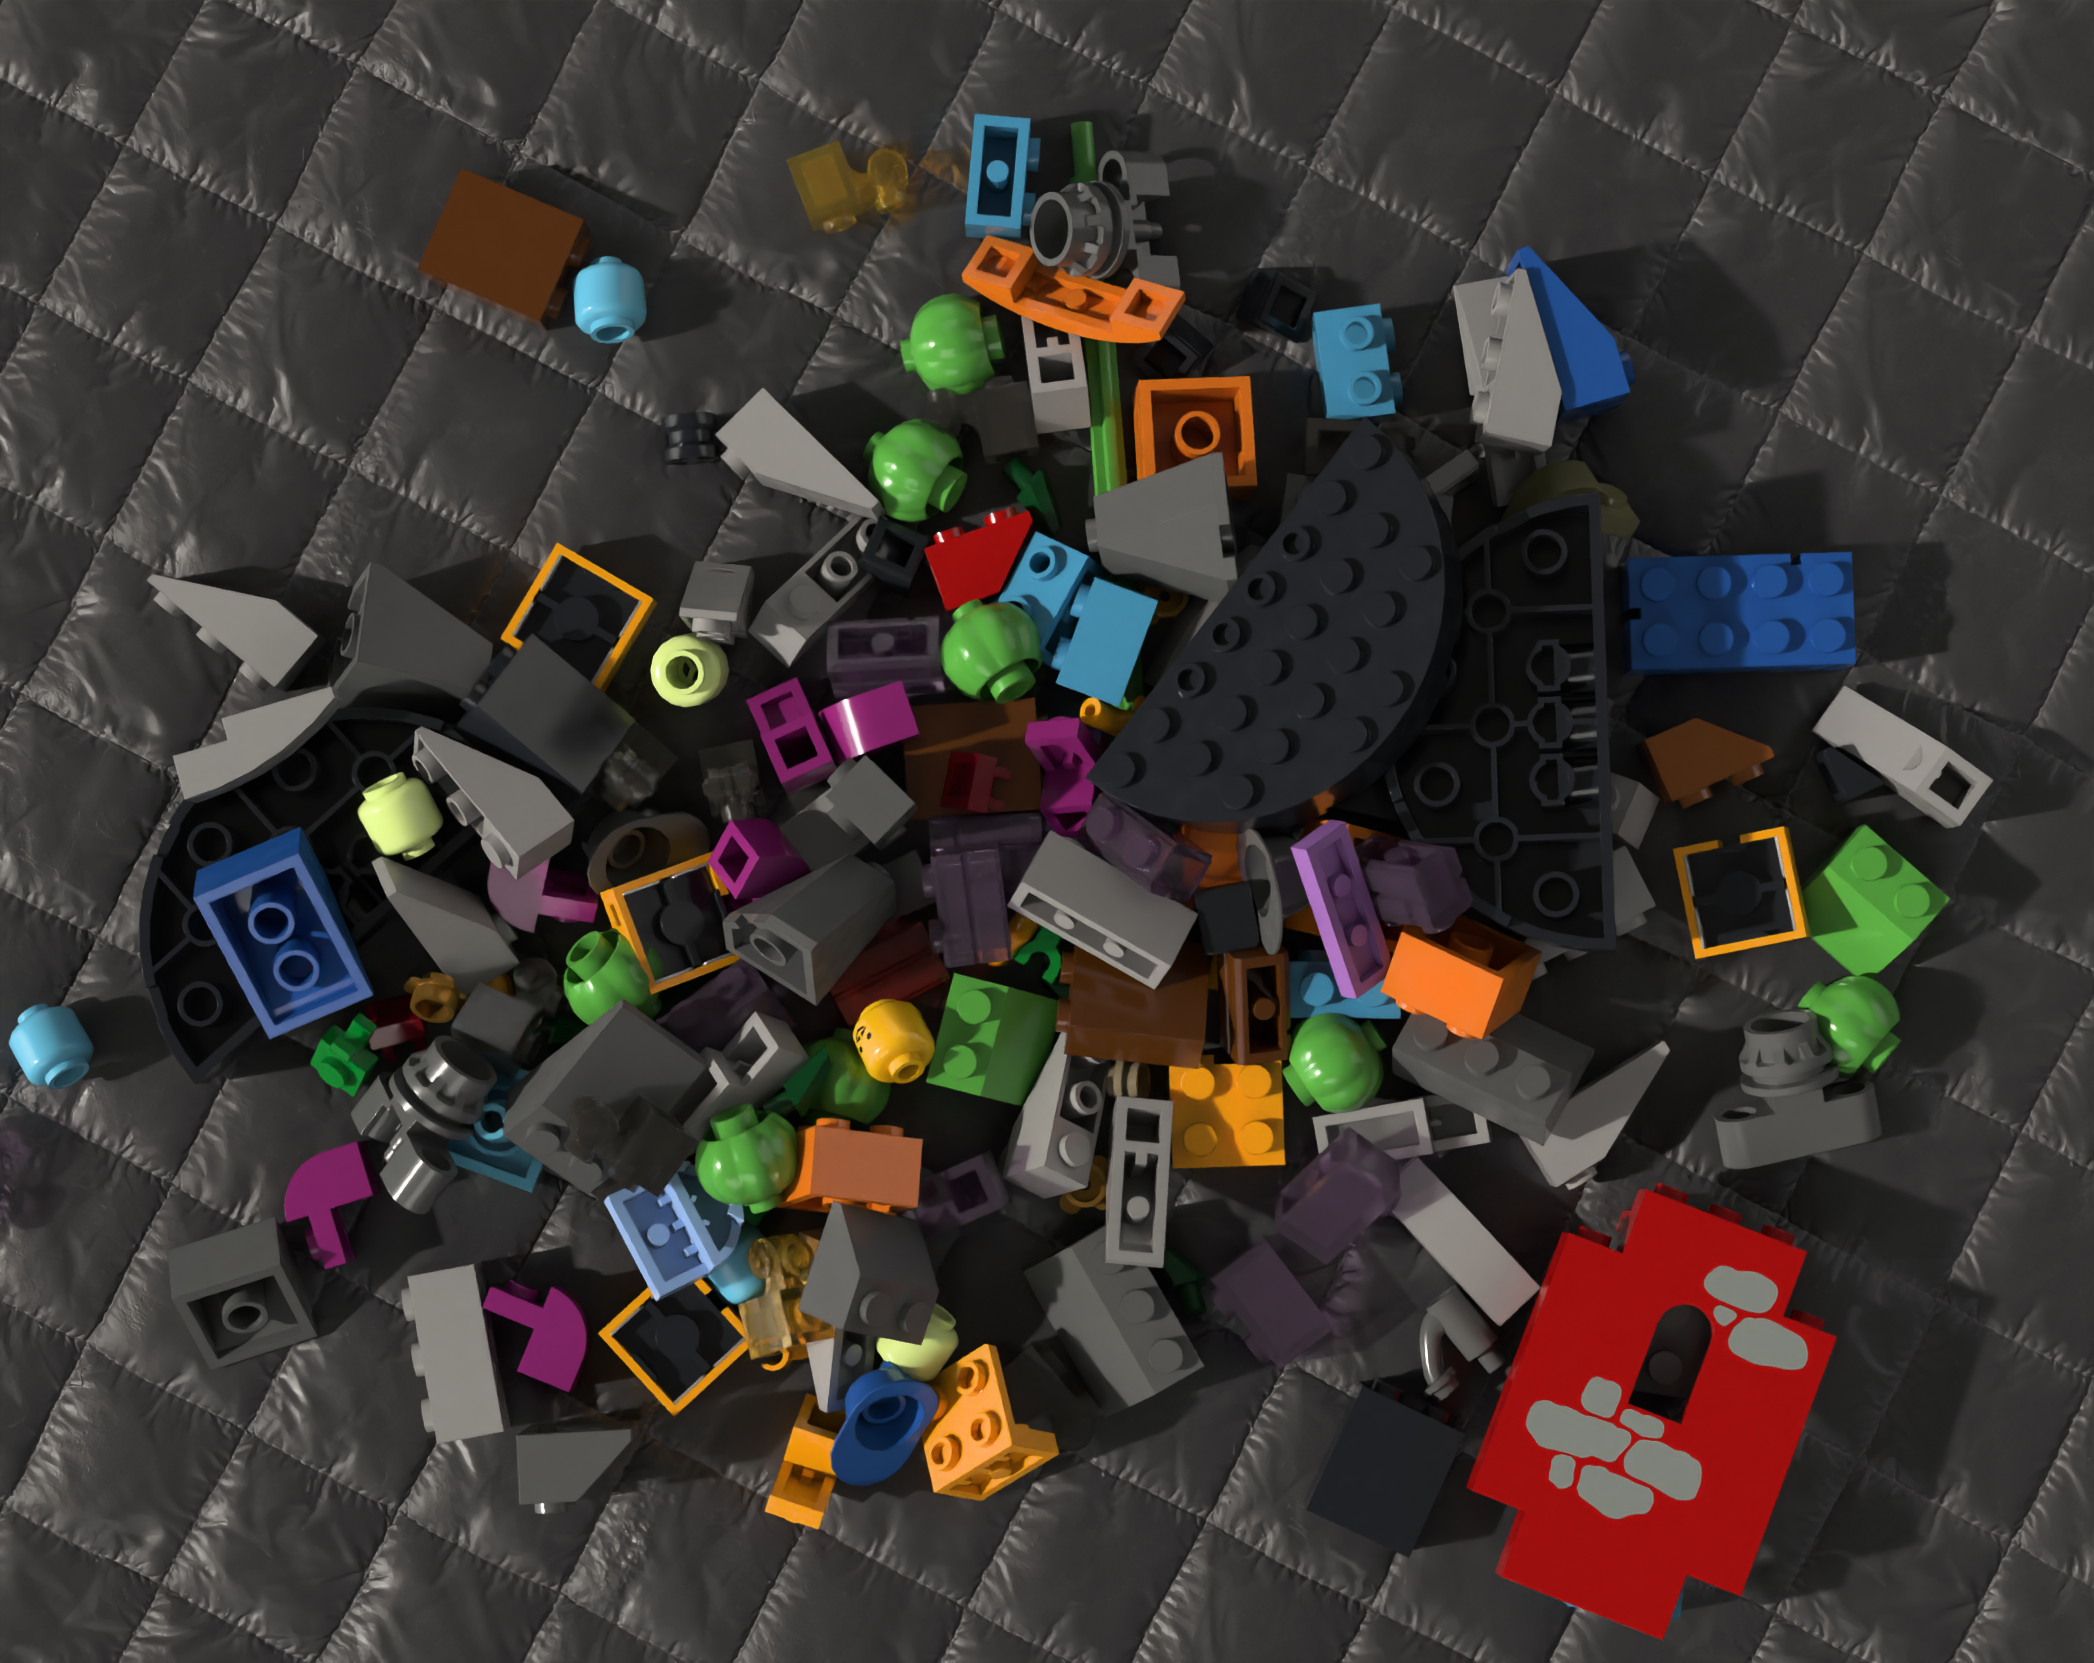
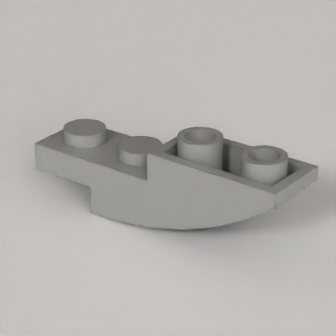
(1473, 304)

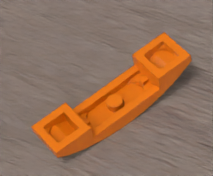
(1074, 305)

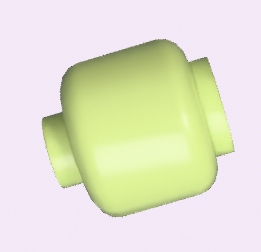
(671, 673)
(400, 816)
(924, 1360)

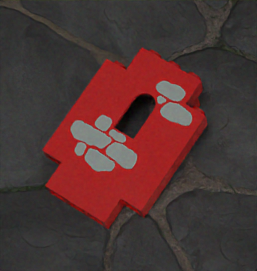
(1617, 1495)

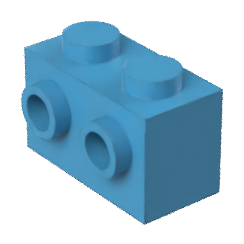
(998, 177)
(1354, 364)
(1046, 586)
(1105, 639)
(1316, 992)

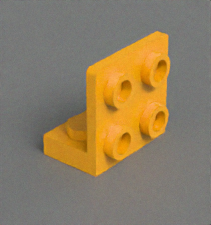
(973, 1436)

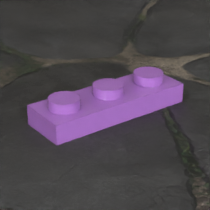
(1342, 908)

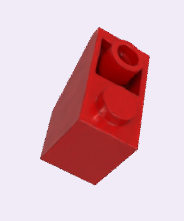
(977, 561)

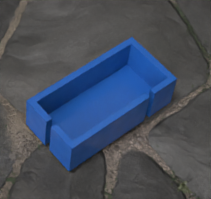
(1737, 613)

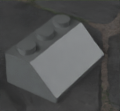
(1511, 1076)
(1112, 1323)

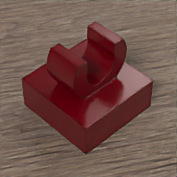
(970, 782)
(395, 1025)

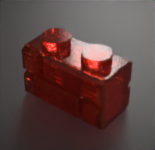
(892, 967)

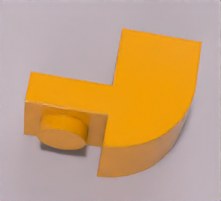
(806, 1474)

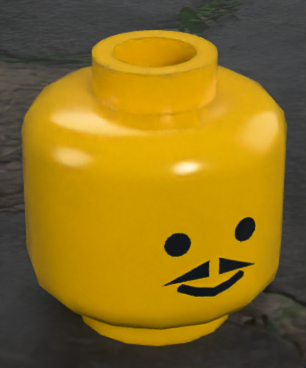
(893, 1041)

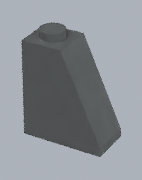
(1170, 530)
(405, 650)
(813, 925)

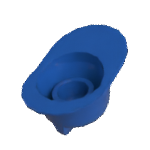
(881, 1425)

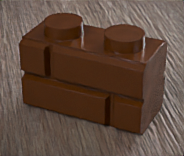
(1254, 1005)

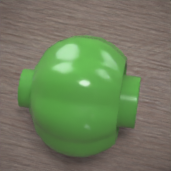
(953, 344)
(914, 471)
(991, 651)
(605, 973)
(1857, 1021)
(1335, 1062)
(848, 1088)
(747, 1157)

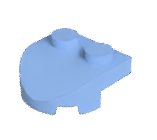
(678, 1233)

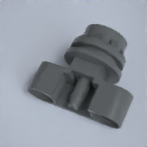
(1103, 226)
(1799, 1110)
(419, 1112)

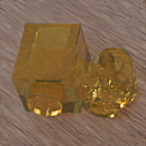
(837, 194)
(773, 1320)

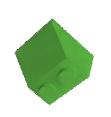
(1868, 903)
(992, 1040)

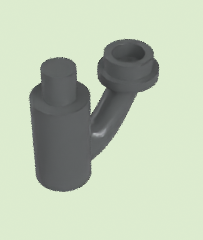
(1458, 1319)

